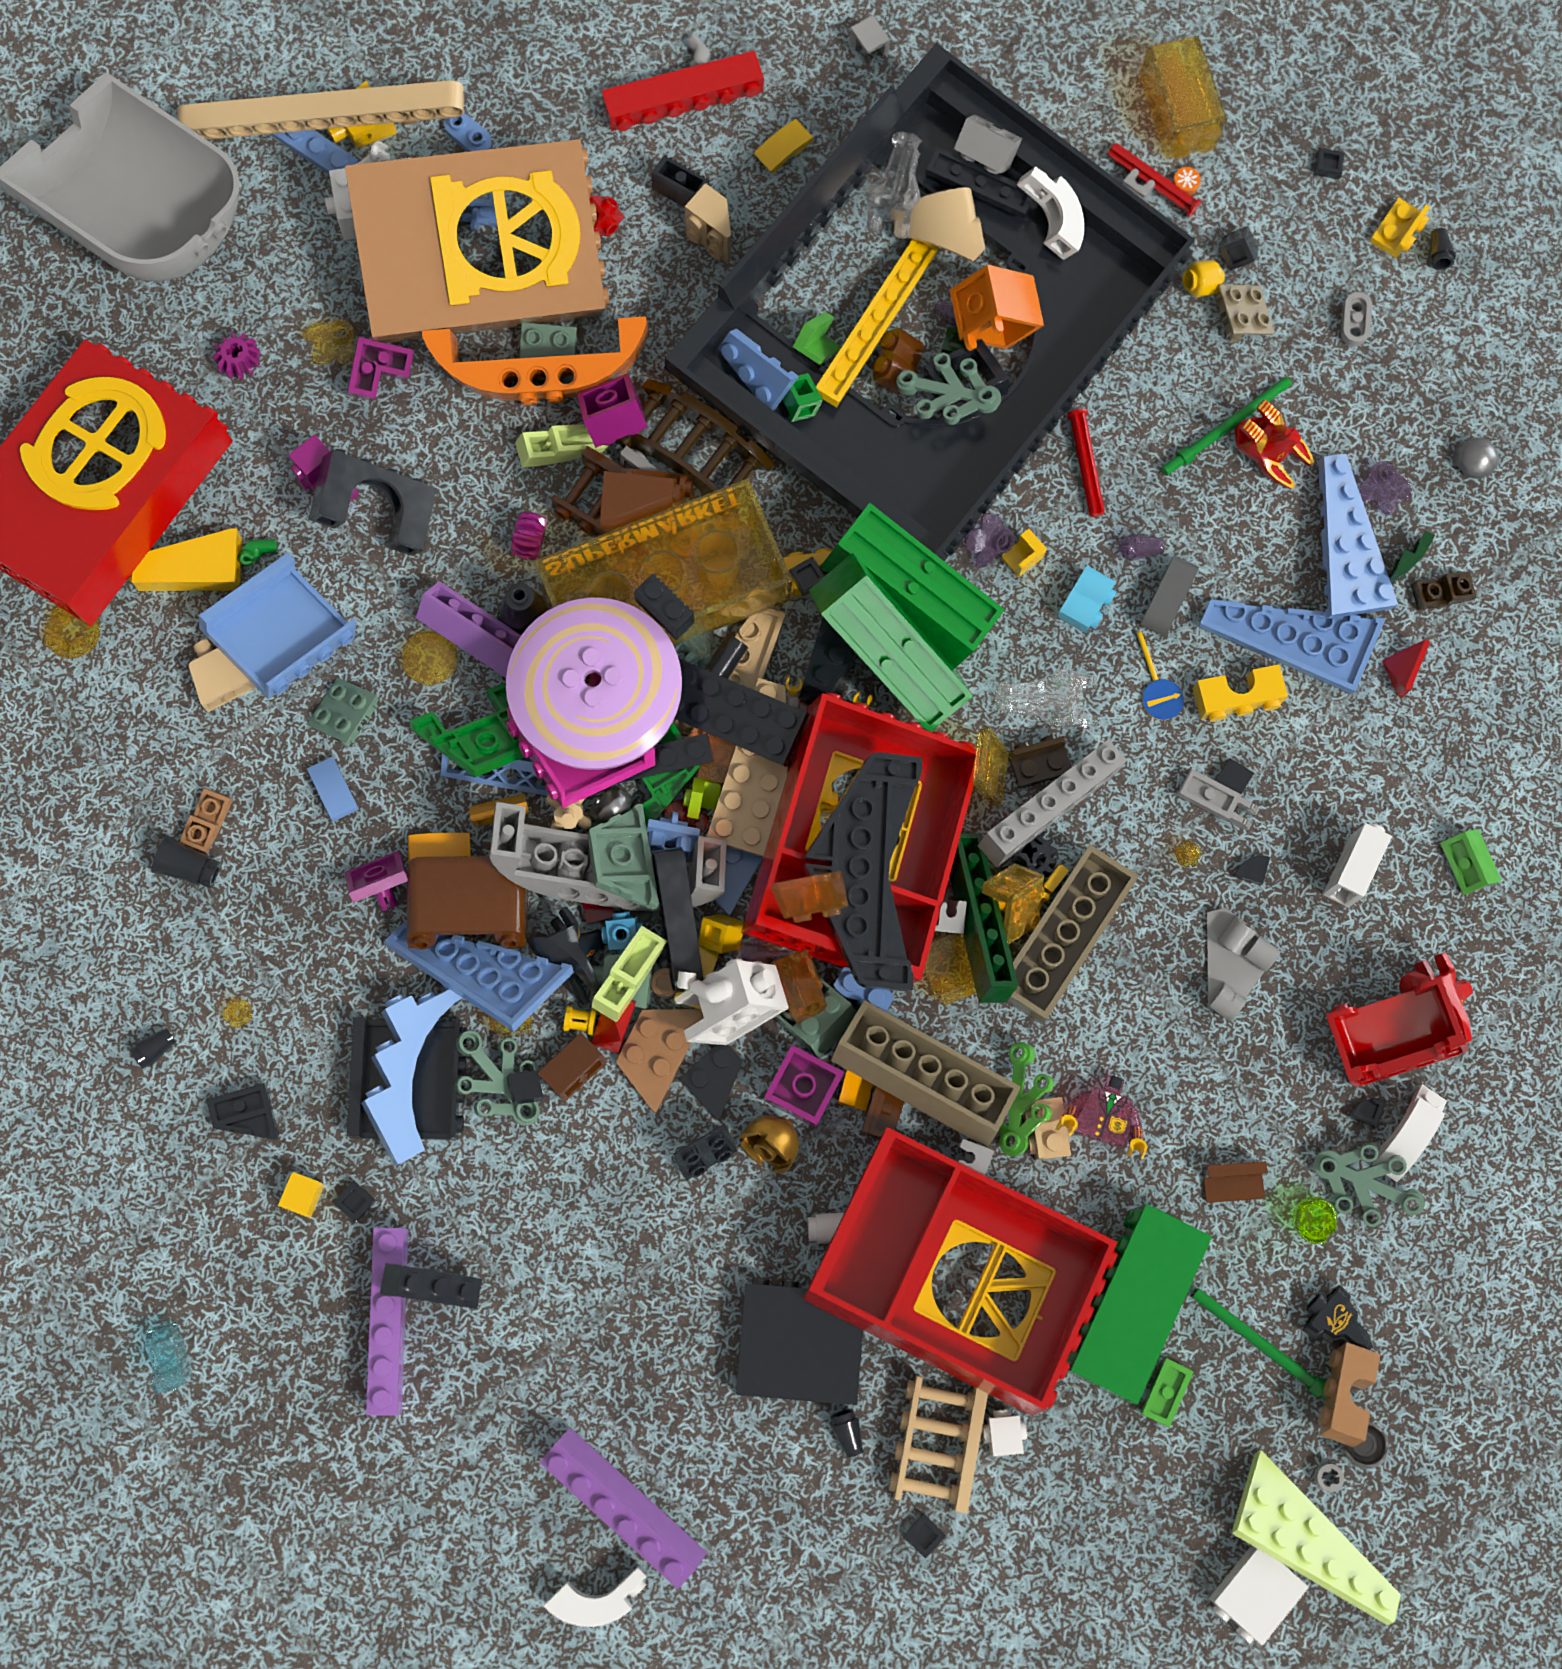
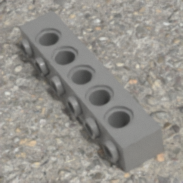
(1052, 803)

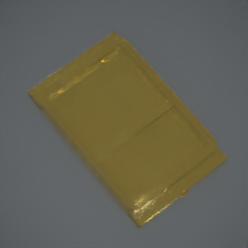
(990, 766)

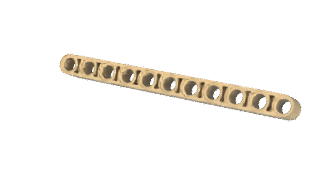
(324, 110)

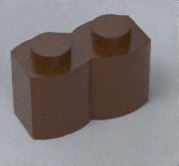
(897, 353)

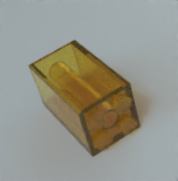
(1182, 97)

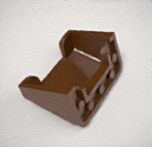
(640, 494)
(463, 898)

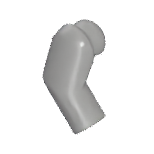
(701, 52)

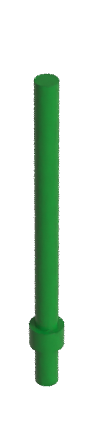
(1187, 454)
(1314, 1385)

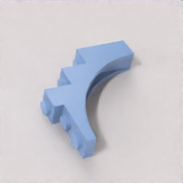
(392, 1108)

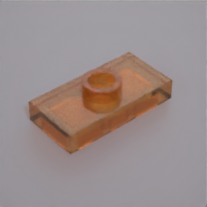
(722, 755)

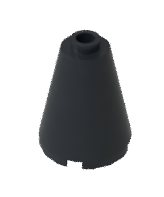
(521, 607)

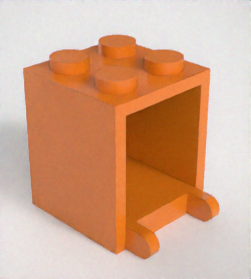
(996, 307)

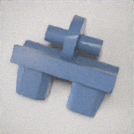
(479, 213)
(671, 833)

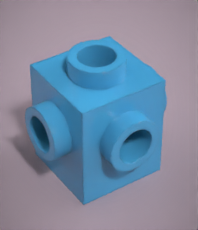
(620, 921)

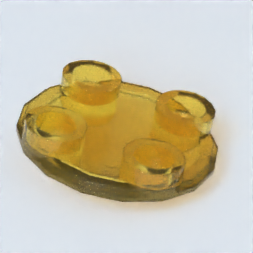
(70, 636)
(429, 658)

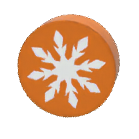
(1187, 179)

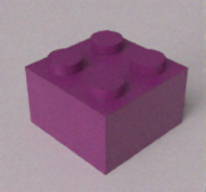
(611, 410)
(803, 1086)

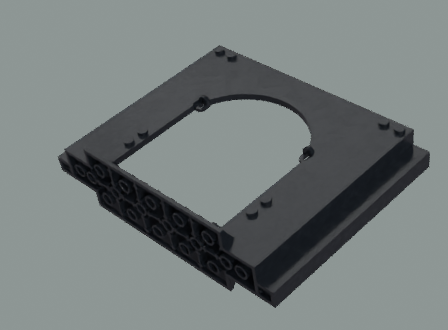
(924, 471)

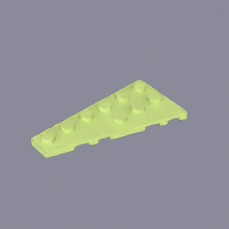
(1296, 1533)

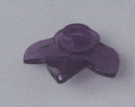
(1384, 491)
(989, 539)

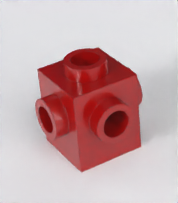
(607, 215)

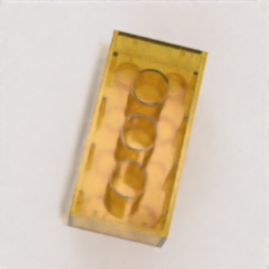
(706, 550)

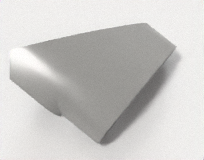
(1234, 961)

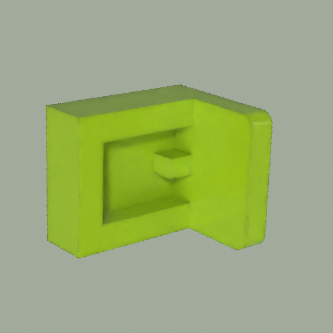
(703, 794)

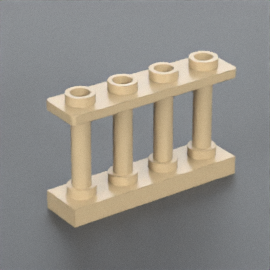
(962, 1463)

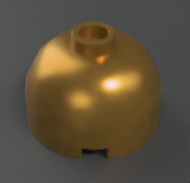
(771, 1140)

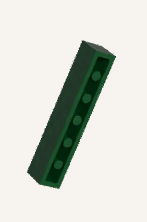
(983, 925)

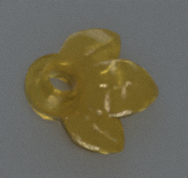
(327, 344)

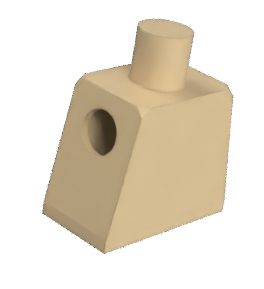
(216, 677)

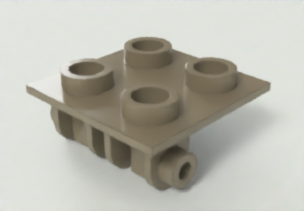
(1243, 311)

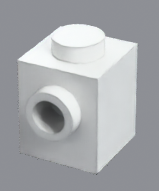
(1004, 1433)

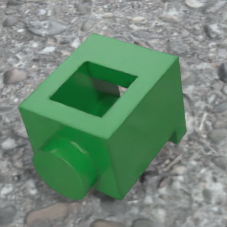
(802, 399)

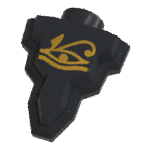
(1336, 1320)

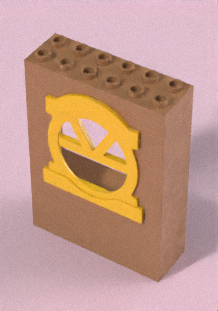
(411, 253)

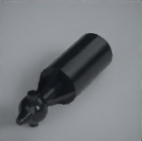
(726, 656)

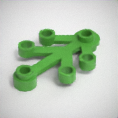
(1023, 1103)

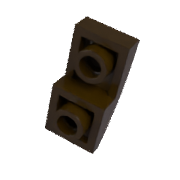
(1443, 591)

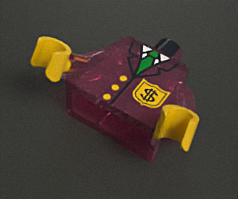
(1105, 1117)

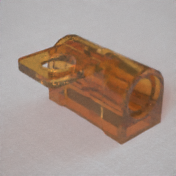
(801, 985)

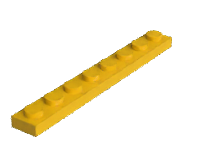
(875, 321)

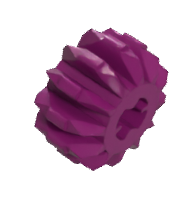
(247, 356)
(528, 535)

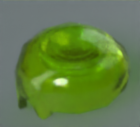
(1315, 1219)

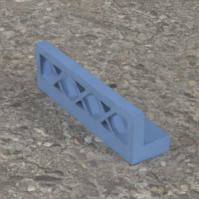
(522, 766)

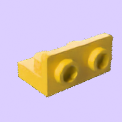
(1398, 227)

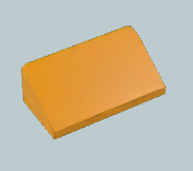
(484, 813)
(855, 1091)

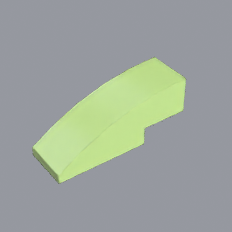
(555, 445)
(628, 974)

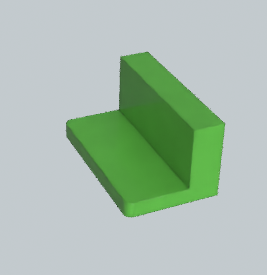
(813, 341)
(1470, 861)

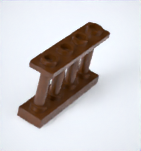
(594, 464)

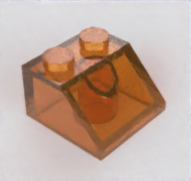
(811, 895)

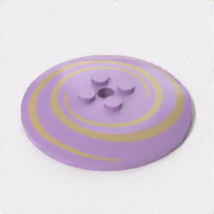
(600, 723)

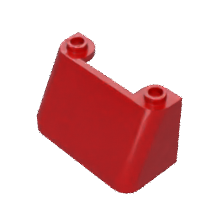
(1397, 1033)

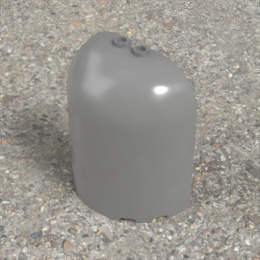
(129, 184)

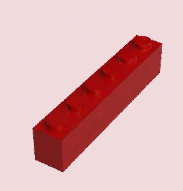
(683, 91)

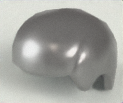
(1476, 458)
(612, 803)
(1371, 1451)

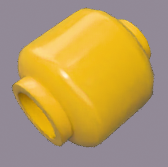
(1203, 278)

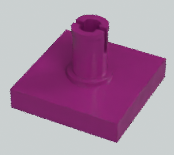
(378, 879)

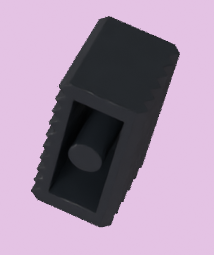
(676, 181)
(664, 606)

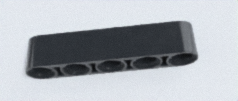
(676, 914)

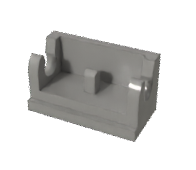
(951, 917)
(980, 1157)

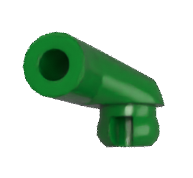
(255, 548)

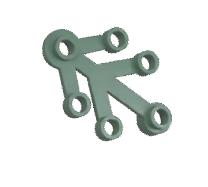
(951, 392)
(498, 1079)
(1364, 1180)

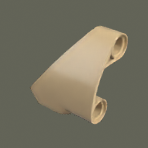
(948, 222)

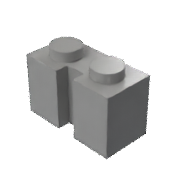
(987, 144)

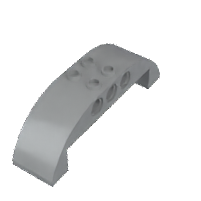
(561, 865)

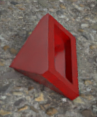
(1404, 666)
(611, 1034)

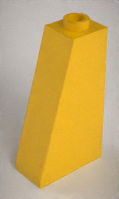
(192, 565)

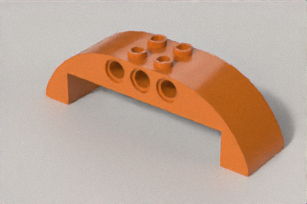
(492, 376)

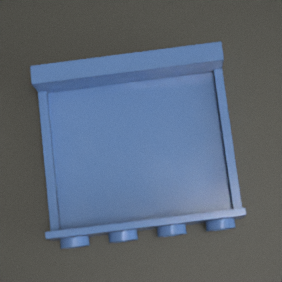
(276, 627)

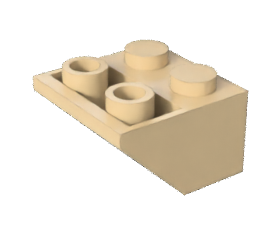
(709, 222)

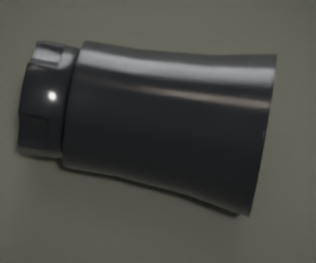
(185, 863)

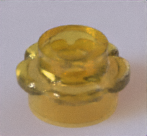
(1188, 853)
(245, 1013)

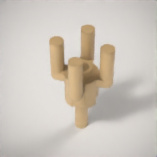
(569, 816)

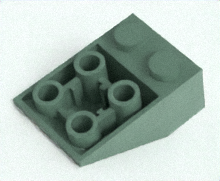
(823, 1029)

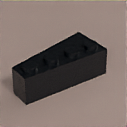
(828, 663)

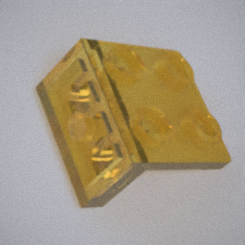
(1022, 892)
(949, 969)

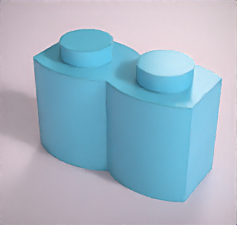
(1086, 600)

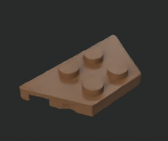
(656, 1051)

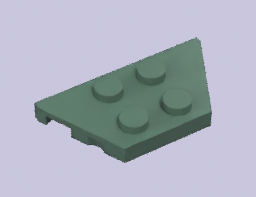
(623, 858)

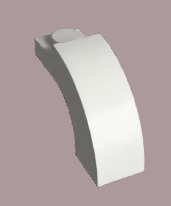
(1061, 209)
(1414, 1130)
(591, 1610)

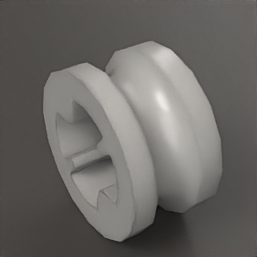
(1330, 1487)

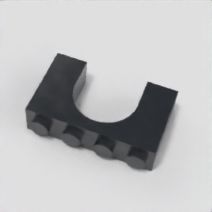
(408, 497)

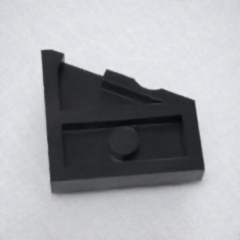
(713, 1078)
(245, 1112)

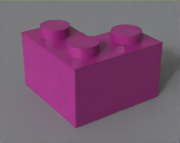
(373, 360)
(307, 463)

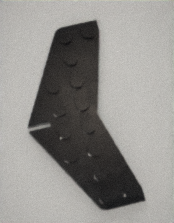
(861, 843)

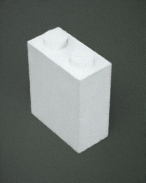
(1357, 864)
(1257, 1595)

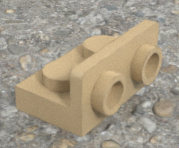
(1045, 1139)

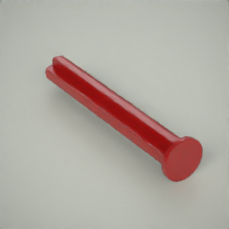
(1162, 184)
(1086, 461)

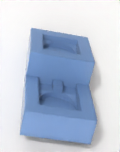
(332, 789)

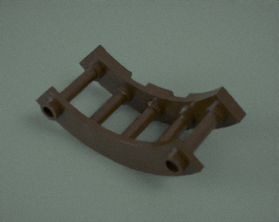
(706, 419)

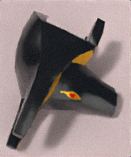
(570, 948)

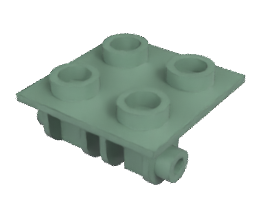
(548, 341)
(343, 711)

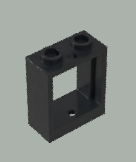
(986, 364)

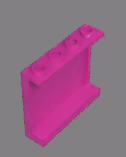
(570, 783)

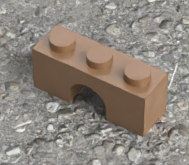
(1340, 1416)

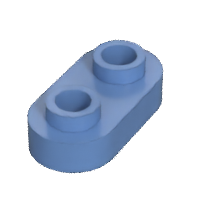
(466, 133)

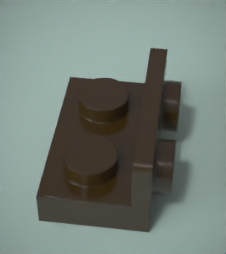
(1039, 761)

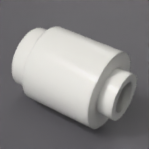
(823, 1226)

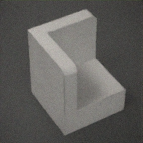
(869, 36)

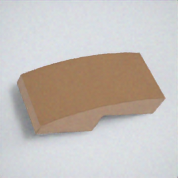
(207, 820)

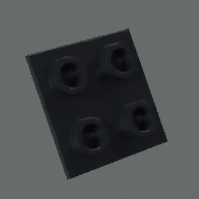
(705, 1152)

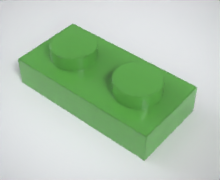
(1166, 1392)

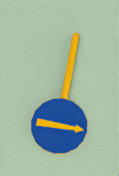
(1162, 697)

